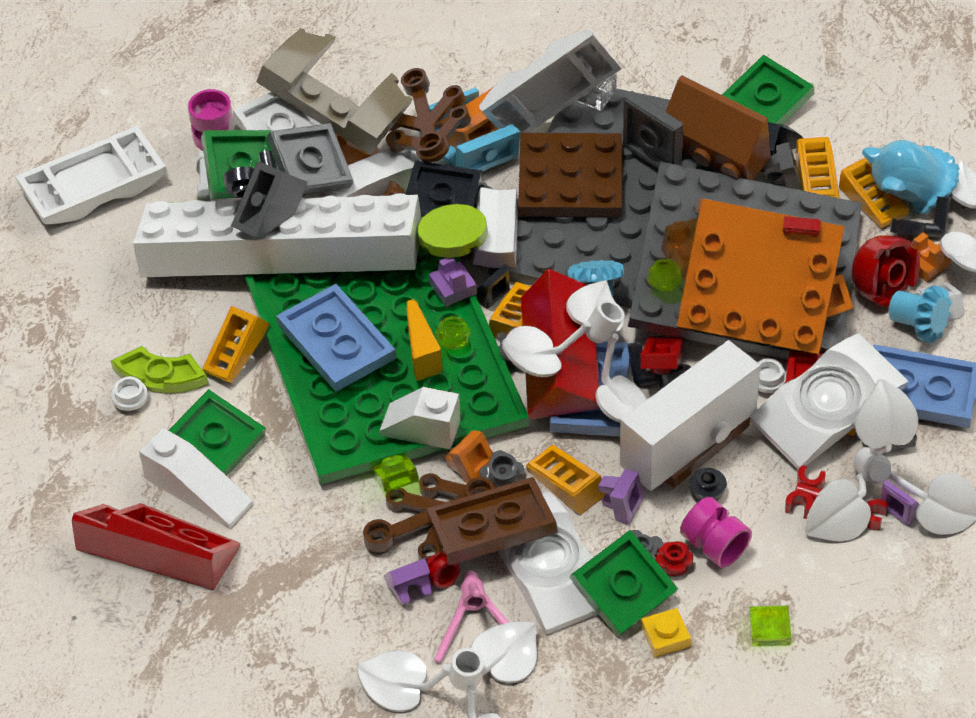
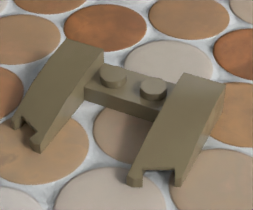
(288, 78)

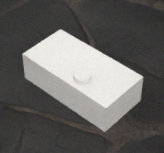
(689, 415)

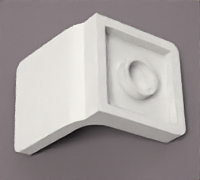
(269, 113)

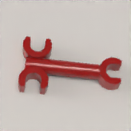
(808, 490)

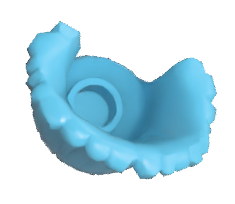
(913, 172)

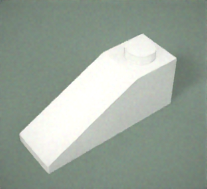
(192, 478)

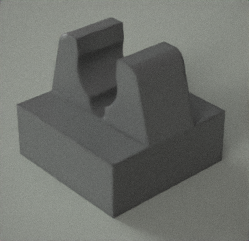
(782, 168)

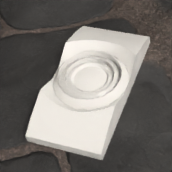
(551, 83)
(92, 176)
(823, 401)
(544, 570)

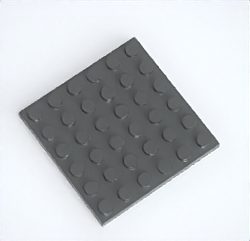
(676, 200)

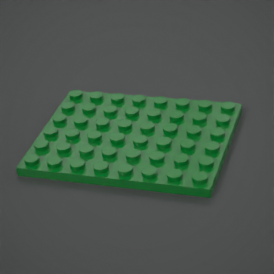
(345, 425)

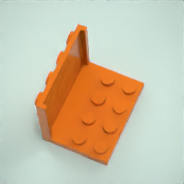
(756, 280)

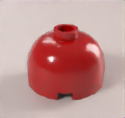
(884, 267)

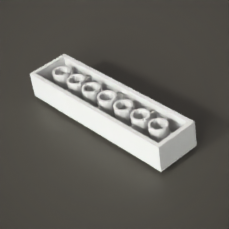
(319, 237)

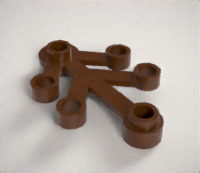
(431, 144)
(382, 529)

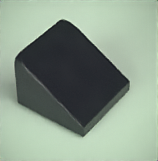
(494, 287)

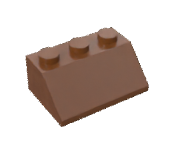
(720, 130)

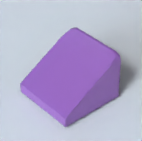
(899, 503)

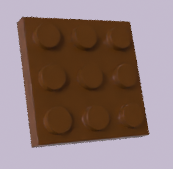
(570, 175)

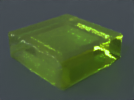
(770, 625)

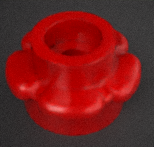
(674, 565)
(440, 572)

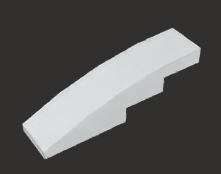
(373, 173)

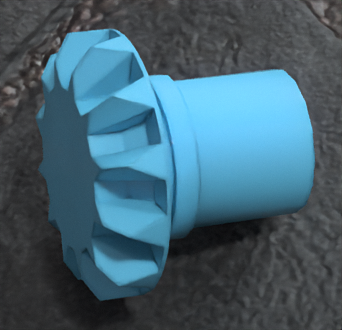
(596, 271)
(924, 312)

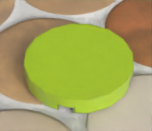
(452, 230)

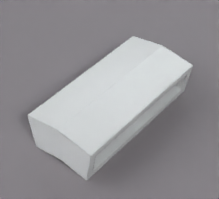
(501, 214)

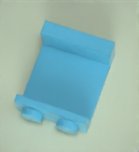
(485, 150)

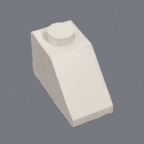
(424, 418)

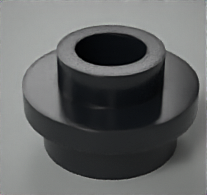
(707, 475)

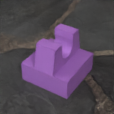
(452, 282)
(622, 494)
(411, 574)

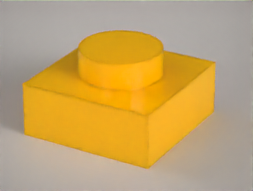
(665, 632)

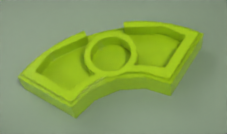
(159, 372)

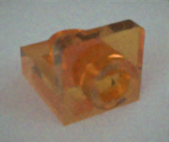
(678, 243)

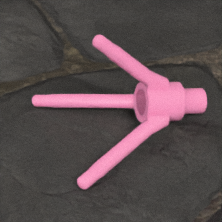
(472, 599)

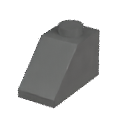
(268, 200)

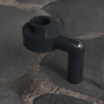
(238, 178)
(911, 229)
(642, 377)

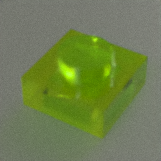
(395, 473)

